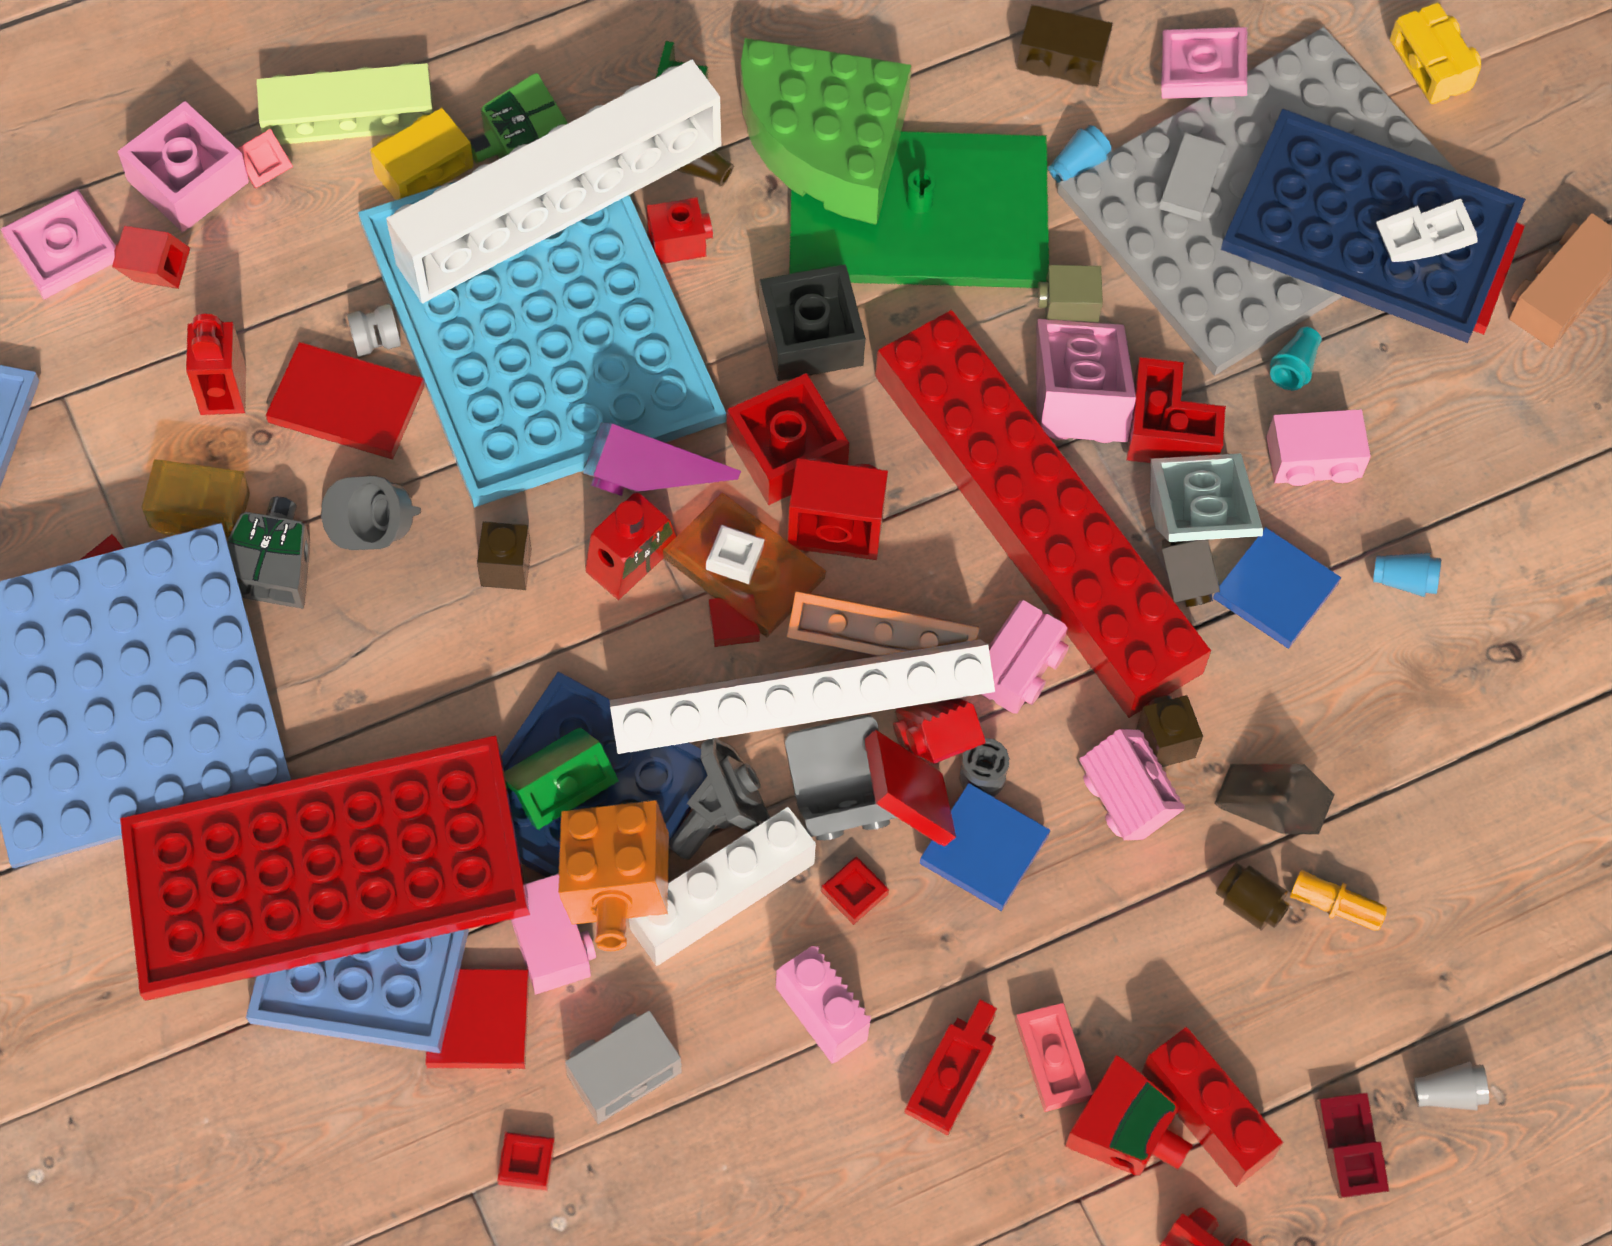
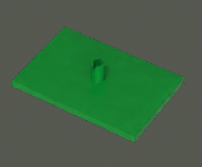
(950, 216)

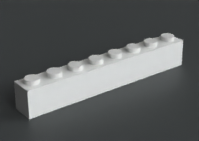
(801, 696)

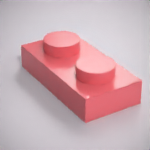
(1053, 1057)

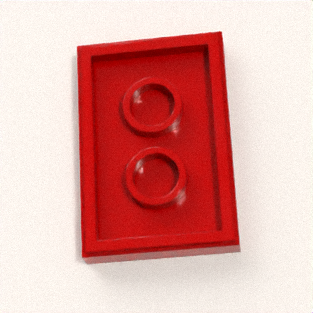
(345, 400)

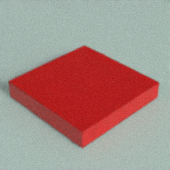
(909, 788)
(486, 1022)

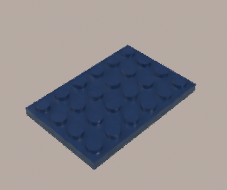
(1317, 213)

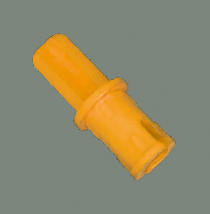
(1338, 901)

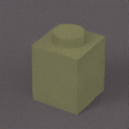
(1071, 293)

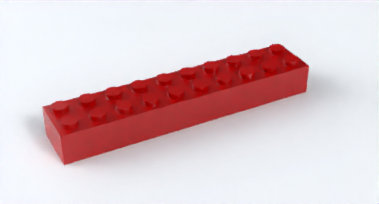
(1041, 513)

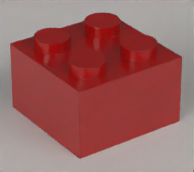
(780, 428)
(837, 508)

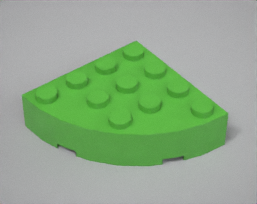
(825, 121)

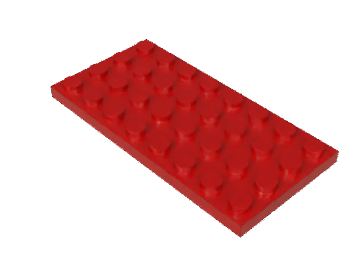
(322, 868)

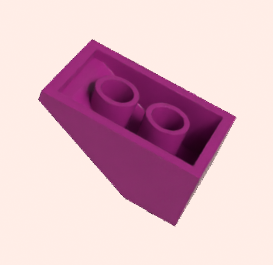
(640, 463)

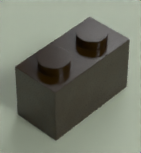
(1064, 46)

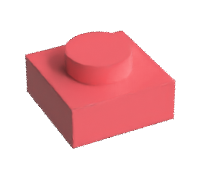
(264, 158)

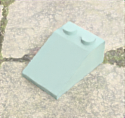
(1203, 498)

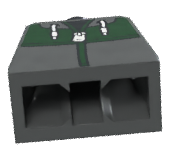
(271, 555)

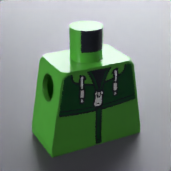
(516, 119)

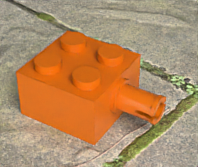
(613, 867)

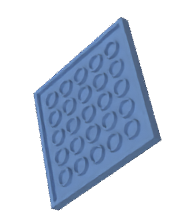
(127, 693)

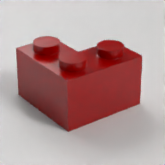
(1165, 424)

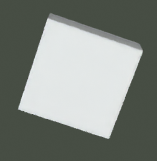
(735, 554)

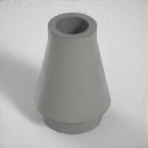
(1453, 1087)

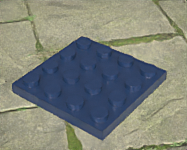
(660, 773)

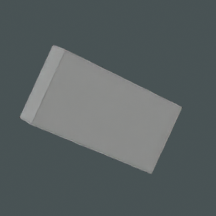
(1192, 177)

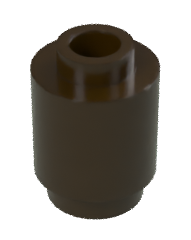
(1253, 896)

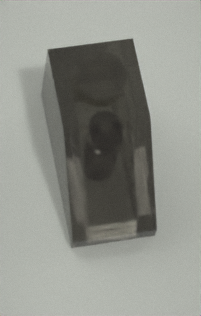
(1276, 797)

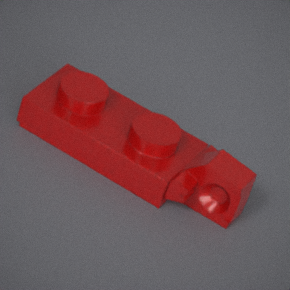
(953, 1070)

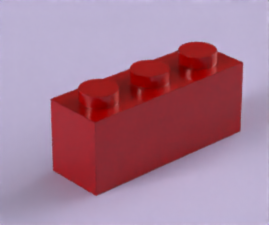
(1212, 1106)

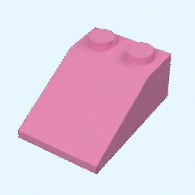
(1084, 381)

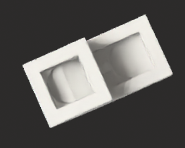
(1427, 234)

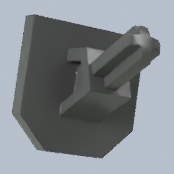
(723, 799)

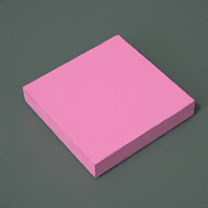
(1204, 62)
(60, 244)

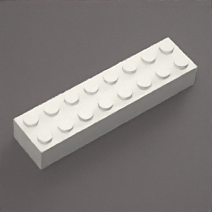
(555, 180)

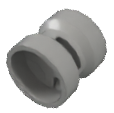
(364, 334)

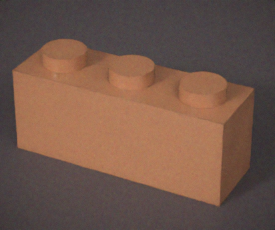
(1565, 282)

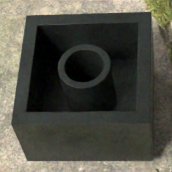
(811, 322)

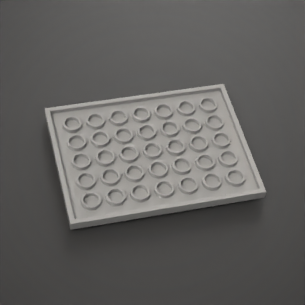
(1208, 295)

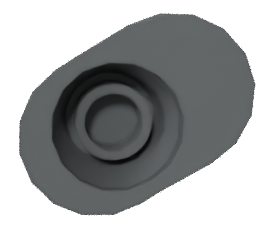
(367, 513)

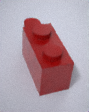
(215, 366)

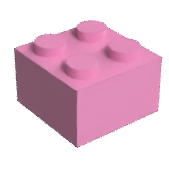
(183, 166)

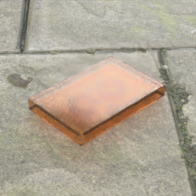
(776, 576)

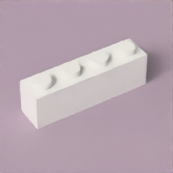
(726, 885)

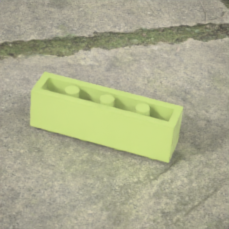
(344, 103)

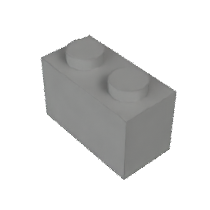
(622, 1065)

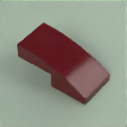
(1351, 1145)

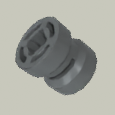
(981, 774)

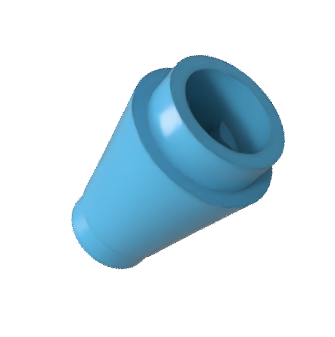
(1081, 153)
(1409, 572)

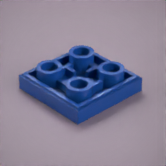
(1277, 588)
(990, 847)

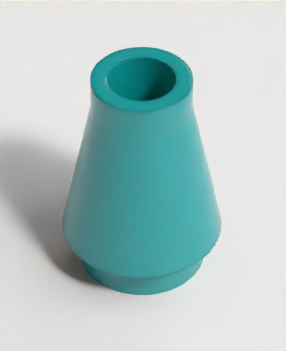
(1295, 361)

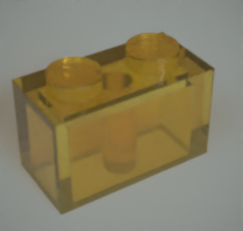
(193, 497)

